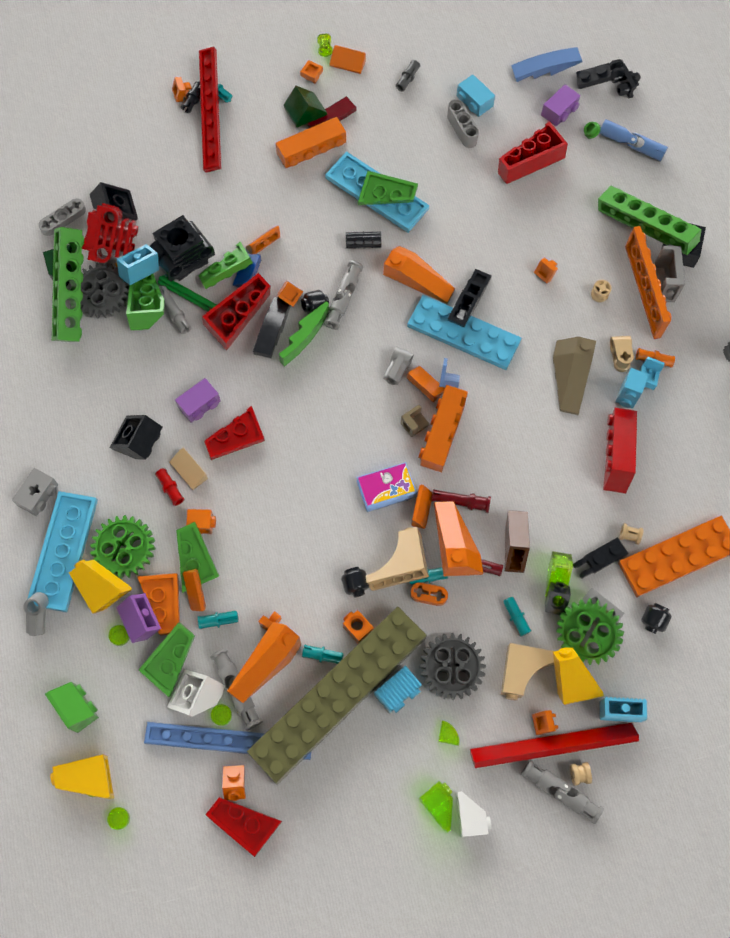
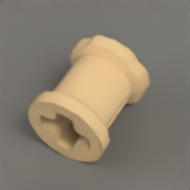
(631, 533)

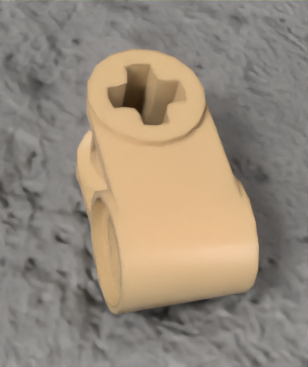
(621, 352)

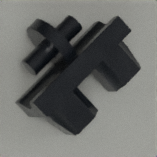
(628, 82)

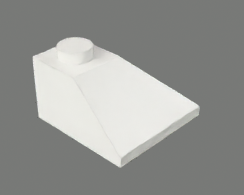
(195, 693)

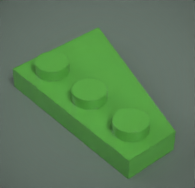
(386, 190)
(227, 267)
(168, 659)

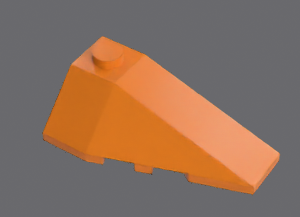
(456, 545)

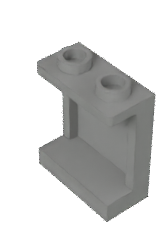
(671, 260)

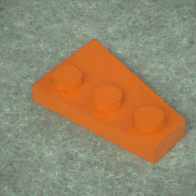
(164, 599)

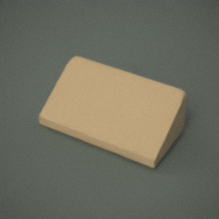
(188, 469)

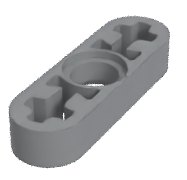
(76, 213)

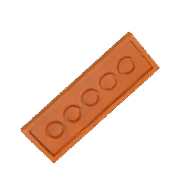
(647, 282)
(677, 556)

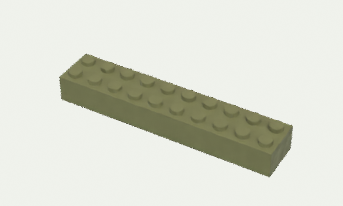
(336, 695)

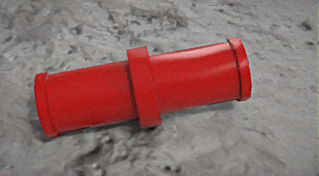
(169, 486)

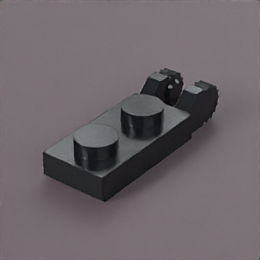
(600, 74)
(602, 557)

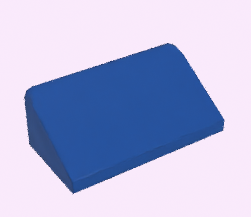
(249, 272)

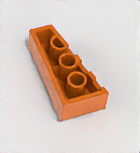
(443, 428)

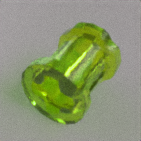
(325, 48)

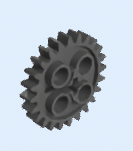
(103, 290)
(471, 667)

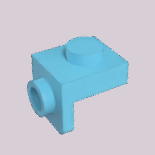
(653, 368)

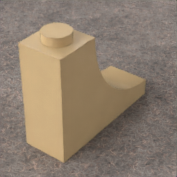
(406, 563)
(520, 666)

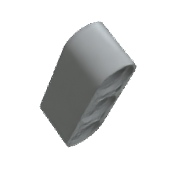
(462, 123)

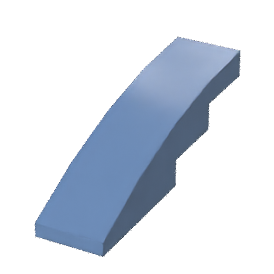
(548, 62)

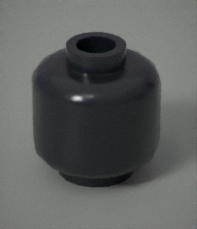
(313, 300)
(354, 582)
(656, 618)

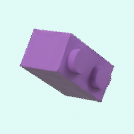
(560, 105)
(198, 400)
(138, 617)

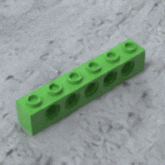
(652, 220)
(60, 293)

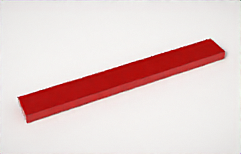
(210, 109)
(554, 745)

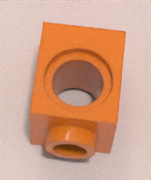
(203, 518)
(357, 635)

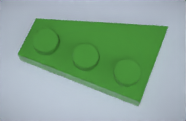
(194, 554)

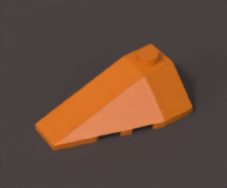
(416, 273)
(268, 658)

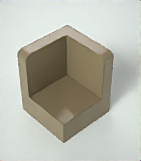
(414, 421)

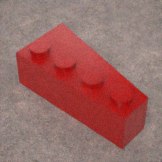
(533, 154)
(235, 311)
(620, 450)

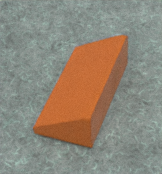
(348, 59)
(264, 240)
(425, 383)
(422, 507)
(194, 590)

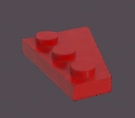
(237, 435)
(243, 824)

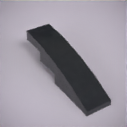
(469, 298)
(271, 328)

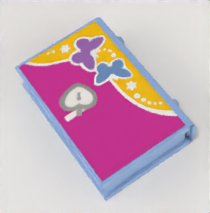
(386, 487)

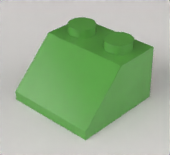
(72, 706)

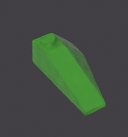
(144, 304)

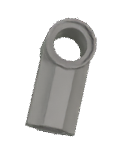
(399, 363)
(36, 615)

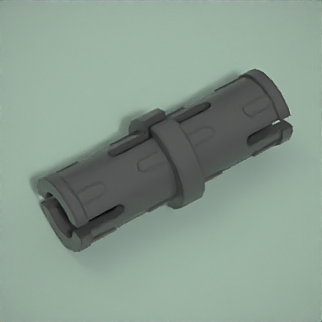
(408, 75)

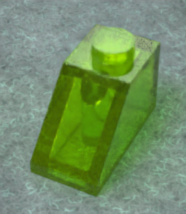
(559, 569)
(439, 804)

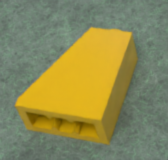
(98, 585)
(573, 678)
(85, 776)

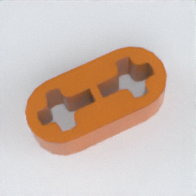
(430, 589)

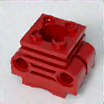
(111, 235)

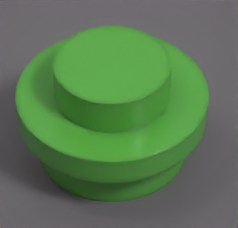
(591, 130)

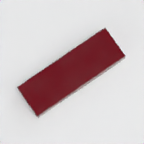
(340, 109)

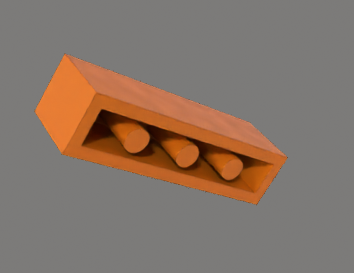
(311, 142)

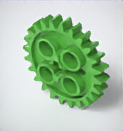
(138, 555)
(606, 641)

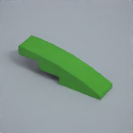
(307, 330)

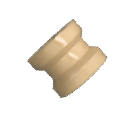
(601, 291)
(580, 773)

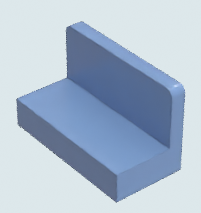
(448, 378)

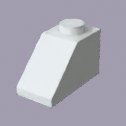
(471, 817)

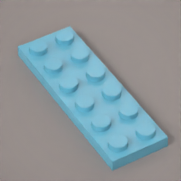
(350, 174)
(476, 338)
(63, 548)

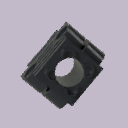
(181, 248)

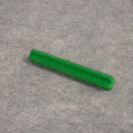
(186, 293)

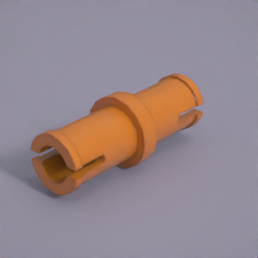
(642, 354)

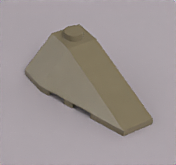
(572, 366)

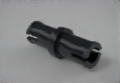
(191, 98)

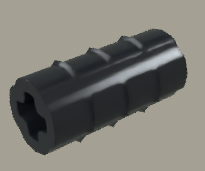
(363, 239)

